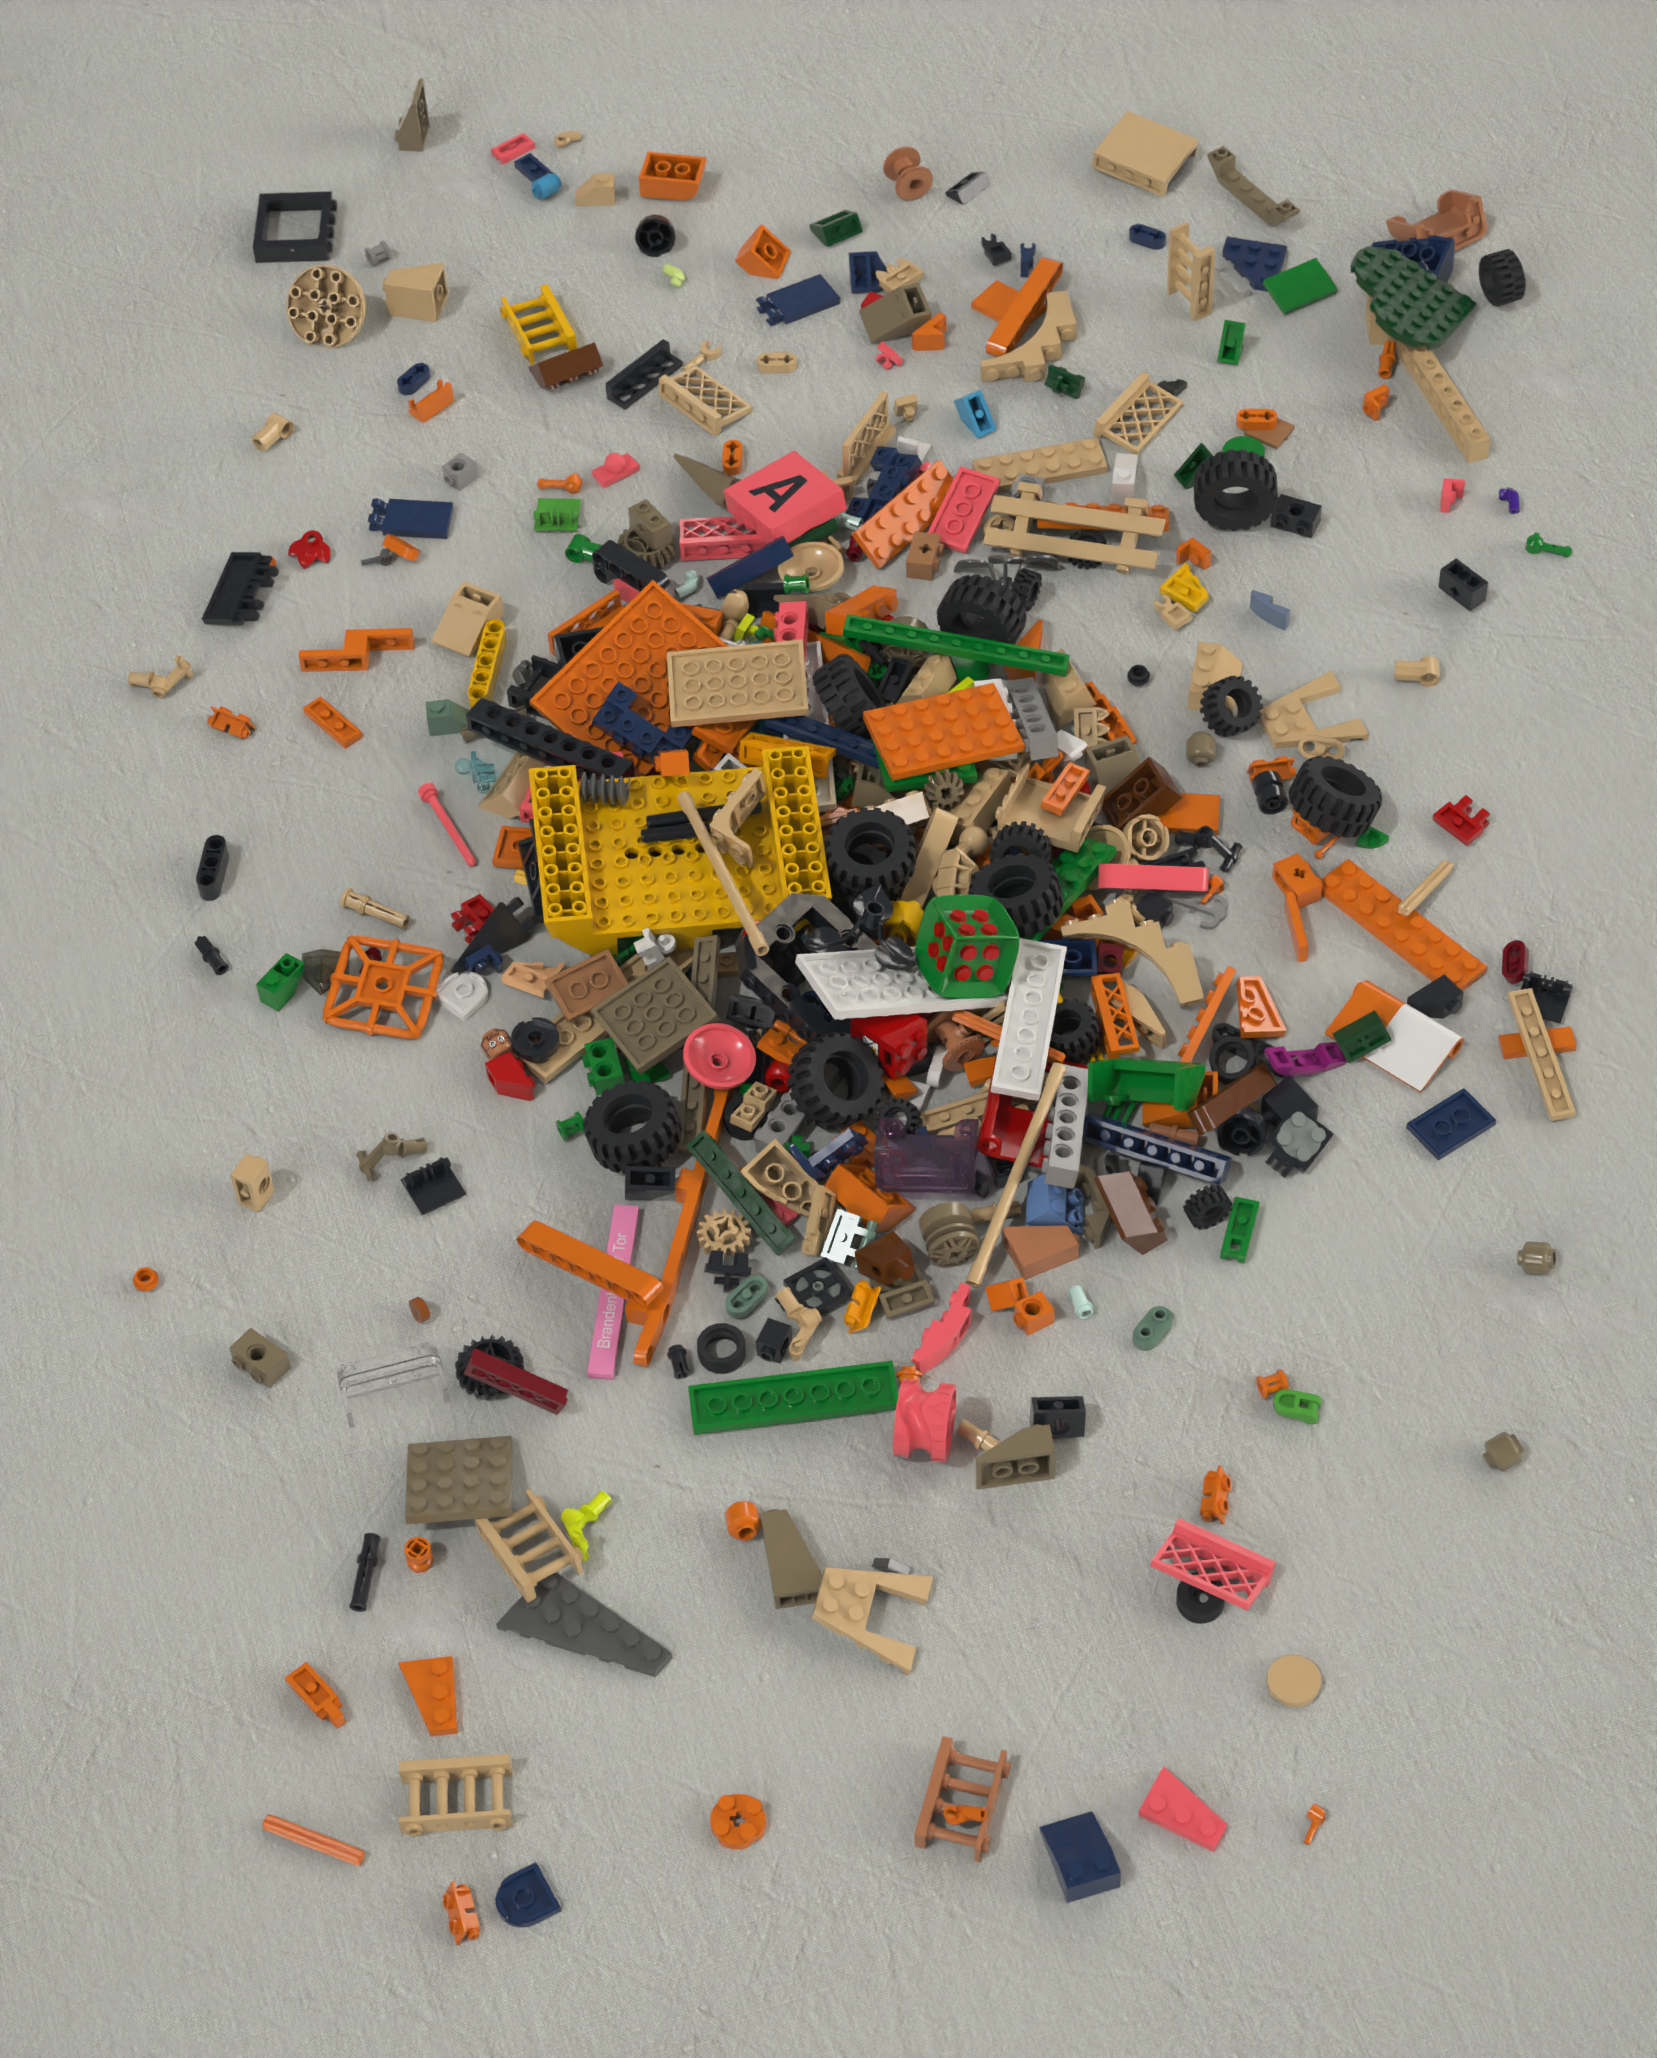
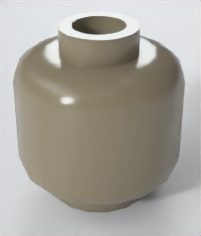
(1201, 749)
(1537, 1258)
(1503, 1451)

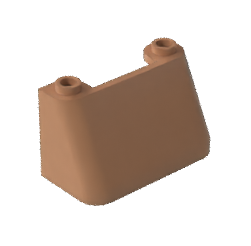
(1458, 217)

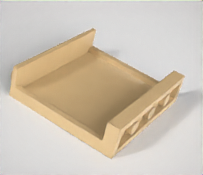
(1143, 153)
(1064, 832)

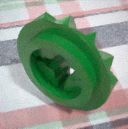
(844, 787)

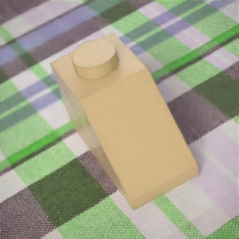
(597, 191)

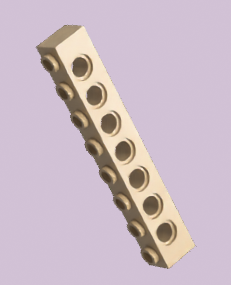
(1445, 401)

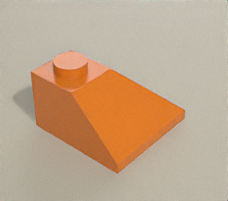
(763, 254)

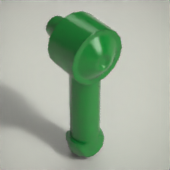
(1535, 545)

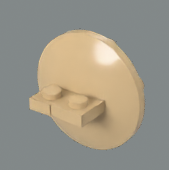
(326, 306)

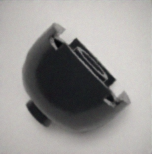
(655, 235)
(1243, 1132)

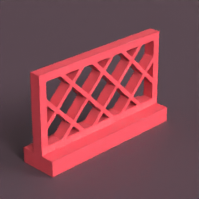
(714, 544)
(1217, 1553)

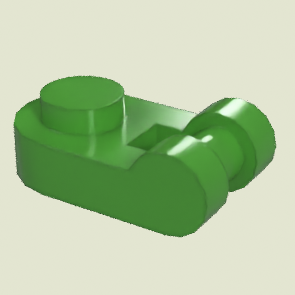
(1287, 1404)

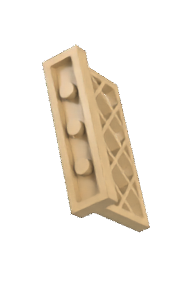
(695, 406)
(1121, 407)
(863, 441)

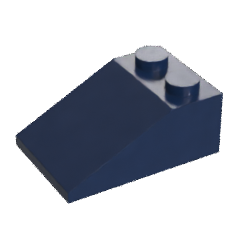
(1081, 1857)

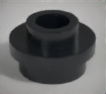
(1138, 675)

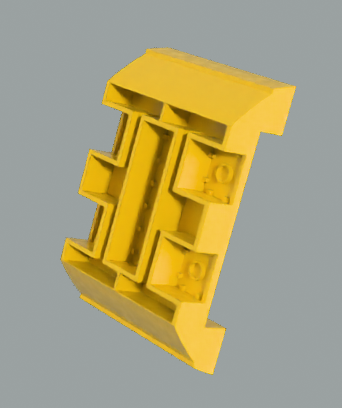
(601, 895)

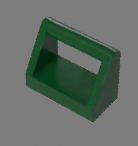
(837, 227)

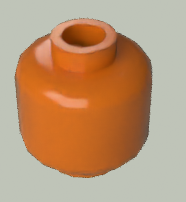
(743, 1520)

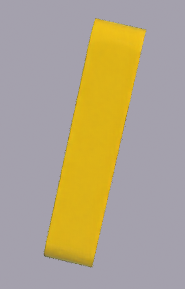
(487, 662)

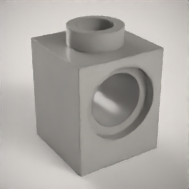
(459, 471)

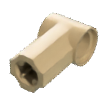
(275, 427)
(1424, 671)

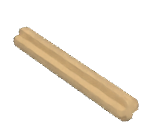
(1425, 888)

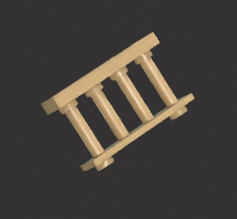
(1202, 271)
(514, 1565)
(446, 1770)

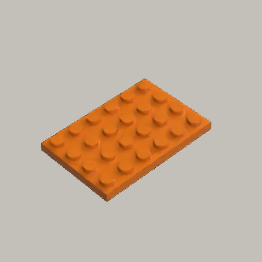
(943, 731)

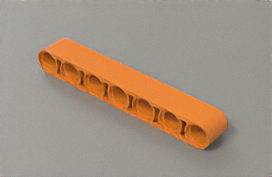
(1024, 307)
(589, 1264)

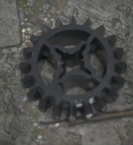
(495, 1348)

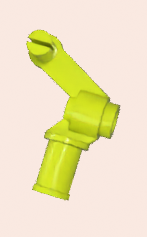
(576, 1519)

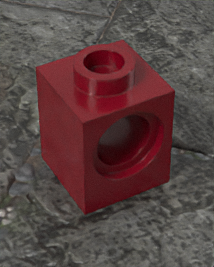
(1110, 951)

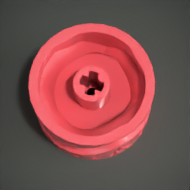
(924, 1420)

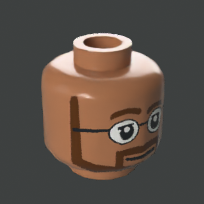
(496, 1043)

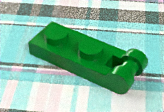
(1240, 1229)

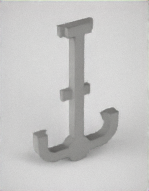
(1218, 914)

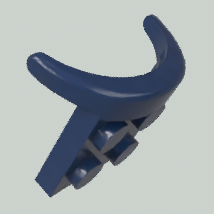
(836, 1152)

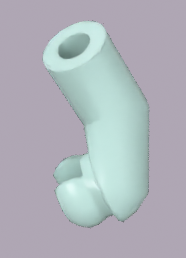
(690, 585)

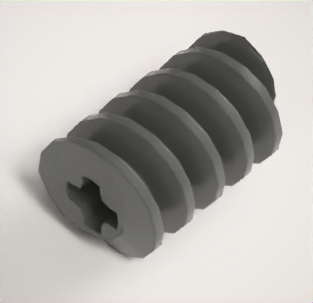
(604, 789)

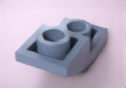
(1274, 614)

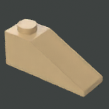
(1143, 1017)

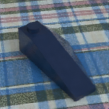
(1431, 253)

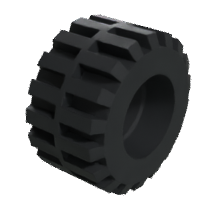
(1502, 277)
(1245, 698)
(1023, 836)
(785, 964)
(1082, 1041)

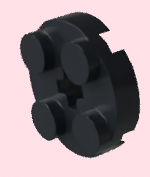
(535, 1051)

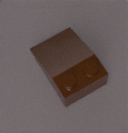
(1142, 792)

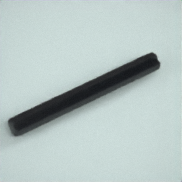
(679, 817)

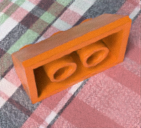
(861, 1196)

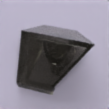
(319, 967)

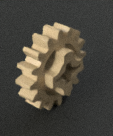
(724, 1233)

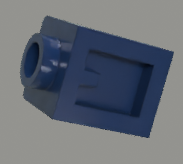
(482, 958)

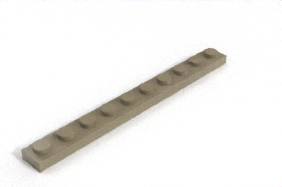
(693, 1093)

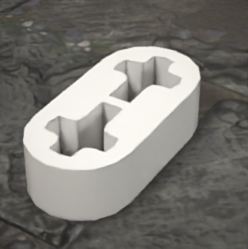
(936, 1070)

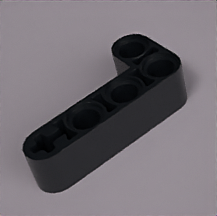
(616, 561)

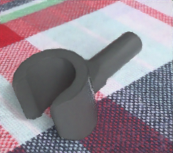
(384, 558)

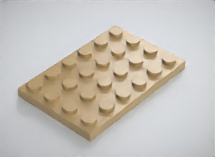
(737, 683)

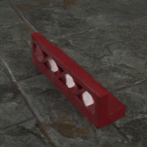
(516, 1381)

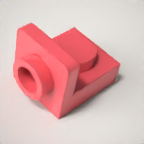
(1450, 490)

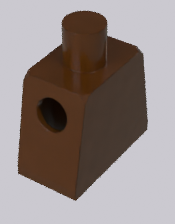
(885, 1260)

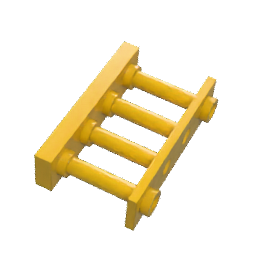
(552, 312)

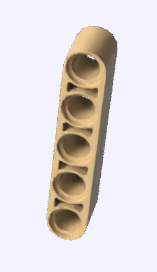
(929, 855)

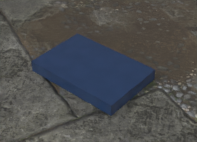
(1451, 1124)

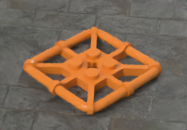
(391, 998)

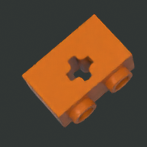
(1296, 876)

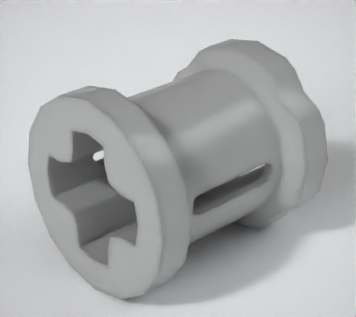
(377, 253)

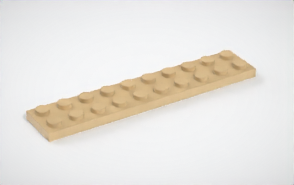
(587, 1028)

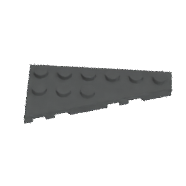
(580, 1624)

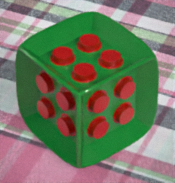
(967, 946)

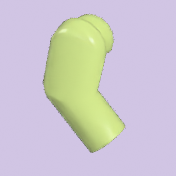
(677, 274)

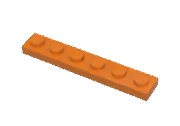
(1205, 1015)

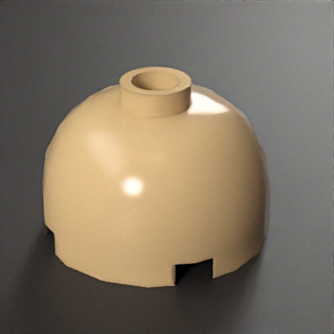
(1146, 837)

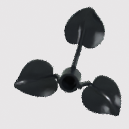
(872, 909)

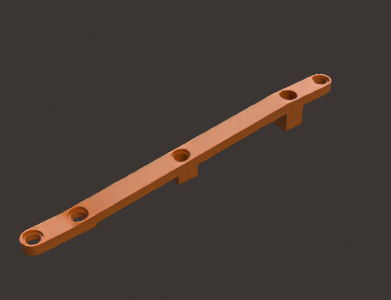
(690, 1191)

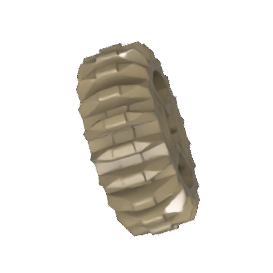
(633, 542)

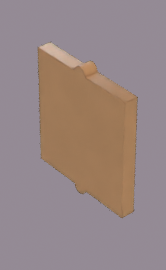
(1272, 437)

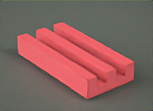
(513, 148)

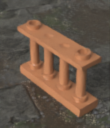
(940, 1781)

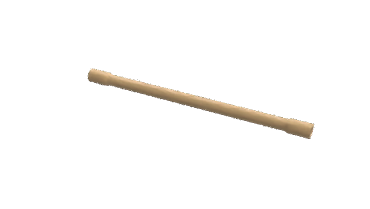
(755, 936)
(980, 1264)

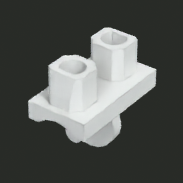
(654, 949)

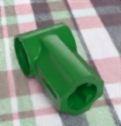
(580, 549)

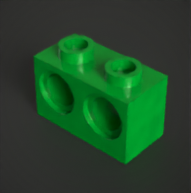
(603, 1065)

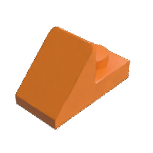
(930, 335)

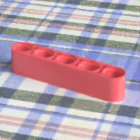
(1153, 877)

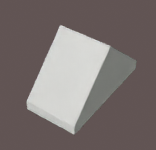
(912, 447)

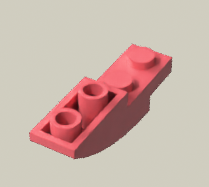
(944, 1335)

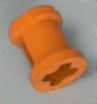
(1263, 1387)

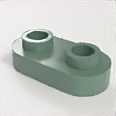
(745, 1298)
(1153, 1326)

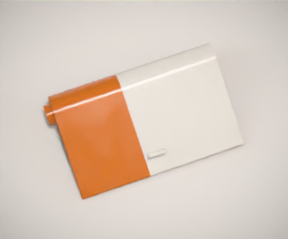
(1417, 1041)

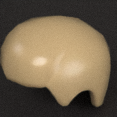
(735, 606)

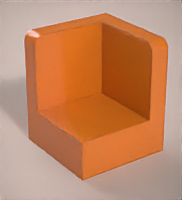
(1085, 907)
(1006, 1293)

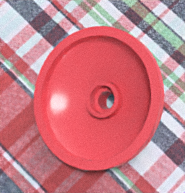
(719, 1045)

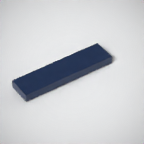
(750, 566)

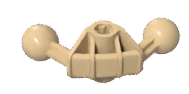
(955, 866)

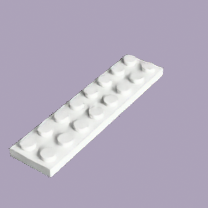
(1028, 1020)

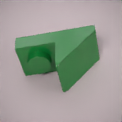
(1231, 342)

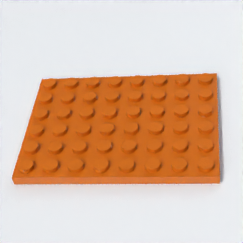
(626, 651)

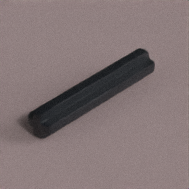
(669, 833)

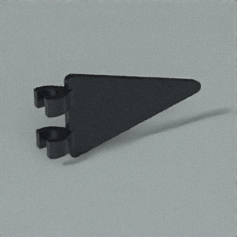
(499, 931)

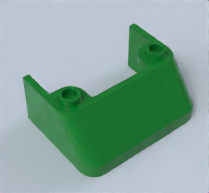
(1145, 1081)

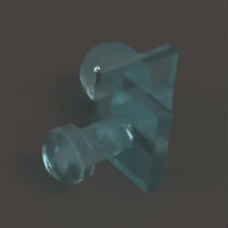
(481, 772)

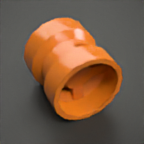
(418, 1554)

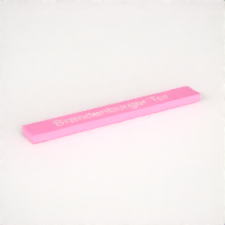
(610, 1306)

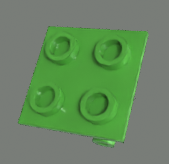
(557, 514)

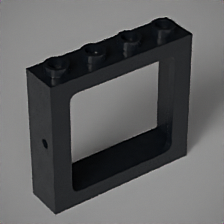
(304, 249)

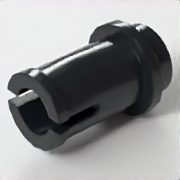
(677, 1355)

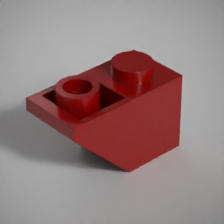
(508, 1077)

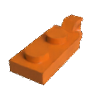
(316, 1694)

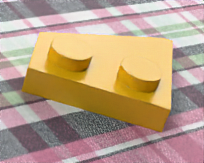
(1185, 589)

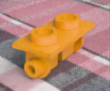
(858, 1315)

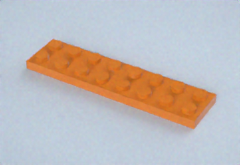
(1408, 936)

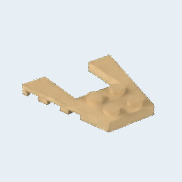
(1288, 722)
(846, 1601)

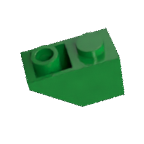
(280, 982)

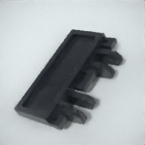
(237, 587)

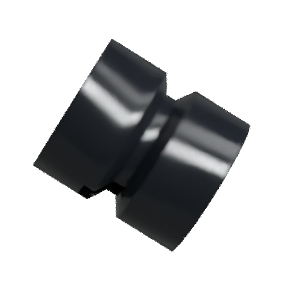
(1269, 792)

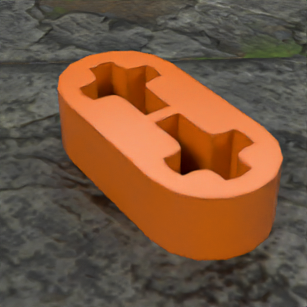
(1256, 419)
(728, 457)
(401, 547)

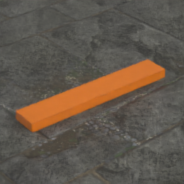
(829, 648)

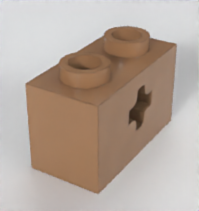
(924, 555)

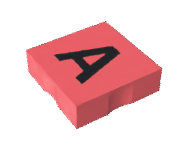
(785, 499)

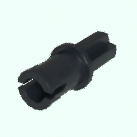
(211, 955)

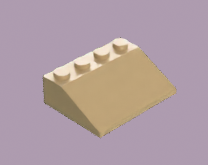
(979, 801)

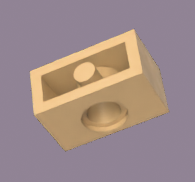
(252, 1182)

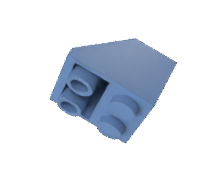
(1054, 1205)

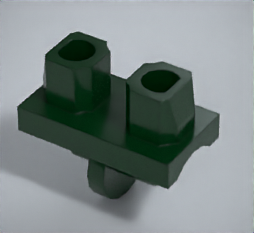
(1064, 382)

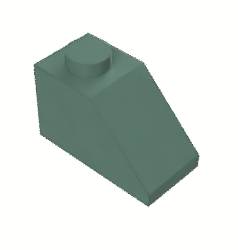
(445, 717)

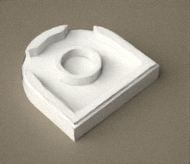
(462, 994)

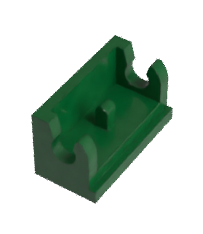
(1362, 1036)

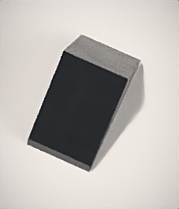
(1154, 1178)

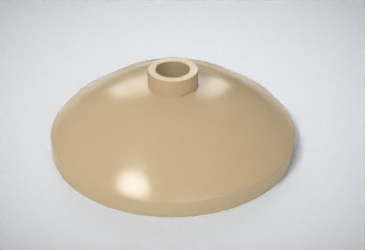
(818, 560)
(1111, 836)

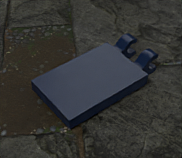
(798, 300)
(411, 518)

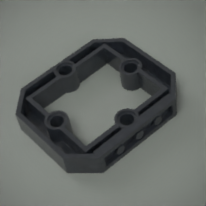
(770, 986)

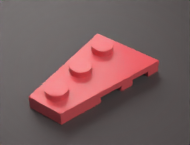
(1181, 1812)

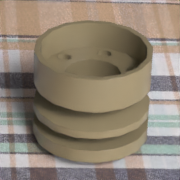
(915, 656)
(949, 1234)

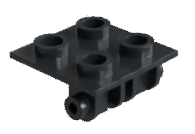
(1549, 994)
(433, 1186)

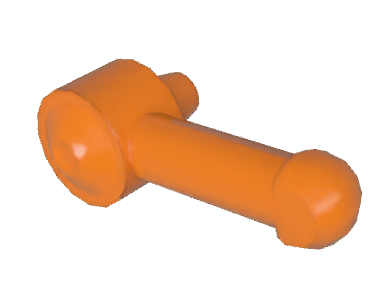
(571, 484)

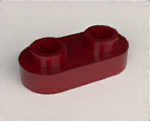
(1515, 961)

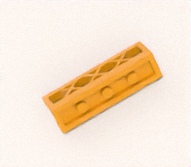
(753, 743)

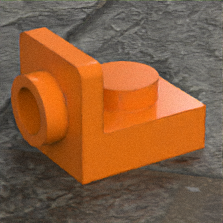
(1375, 400)
(1195, 552)

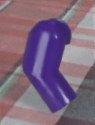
(1512, 498)

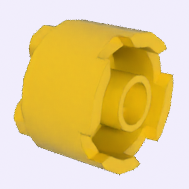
(904, 921)

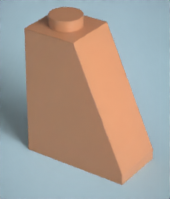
(1040, 1247)

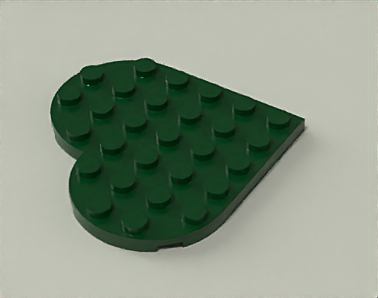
(1408, 299)

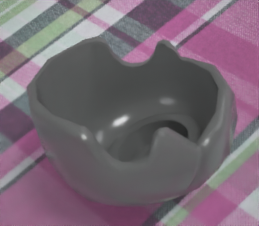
(1108, 1163)

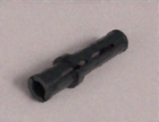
(370, 1546)

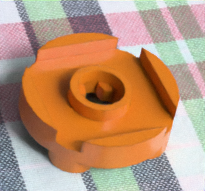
(737, 1806)

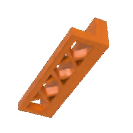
(601, 618)
(1106, 1020)

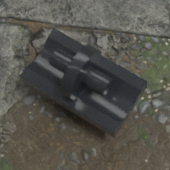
(739, 1268)

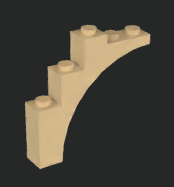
(1044, 346)
(1147, 939)

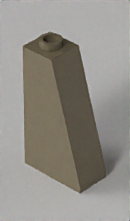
(790, 1564)

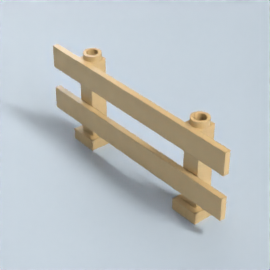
(1027, 508)

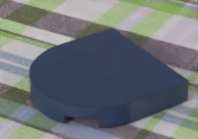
(526, 1898)

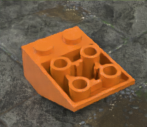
(1166, 1115)

